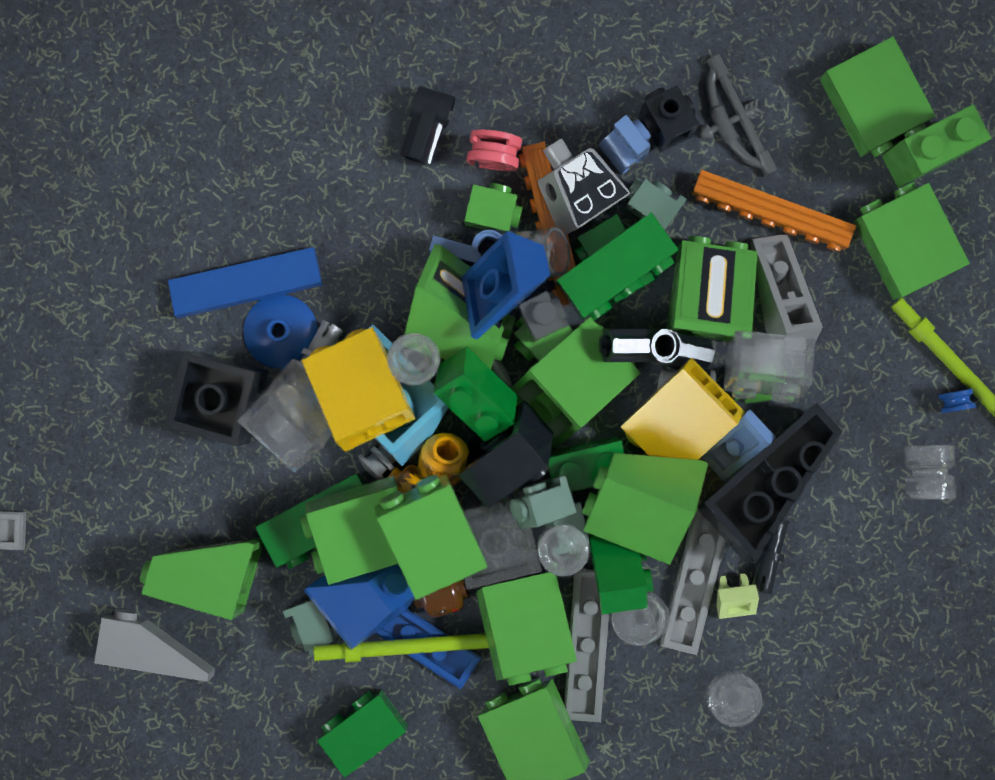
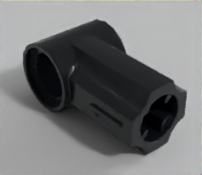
(429, 117)

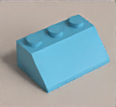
(428, 411)

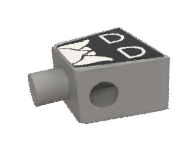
(578, 186)

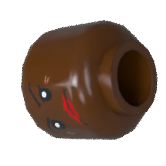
(444, 601)

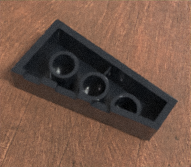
(761, 492)

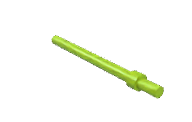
(923, 331)
(400, 647)

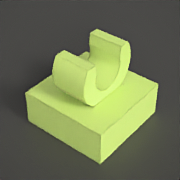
(736, 600)

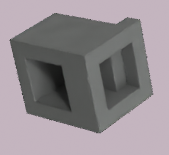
(543, 315)

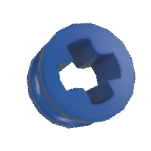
(957, 400)

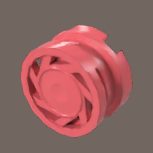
(494, 150)

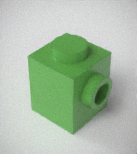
(493, 208)
(541, 348)

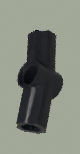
(639, 346)

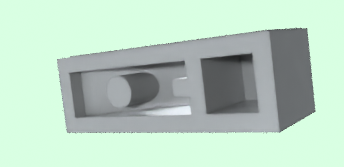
(783, 290)
(143, 646)

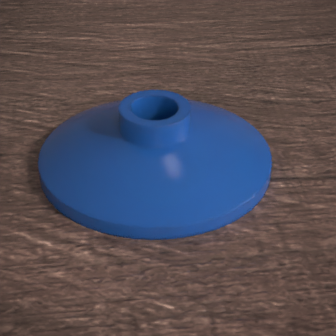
(299, 330)

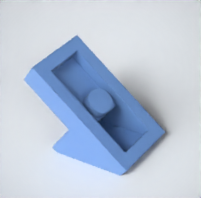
(739, 446)

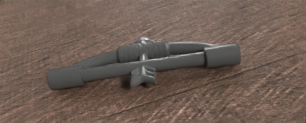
(724, 124)

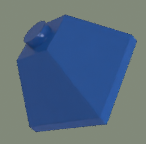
(502, 280)
(362, 603)

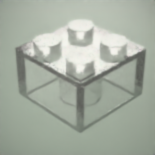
(769, 366)
(288, 418)
(505, 547)

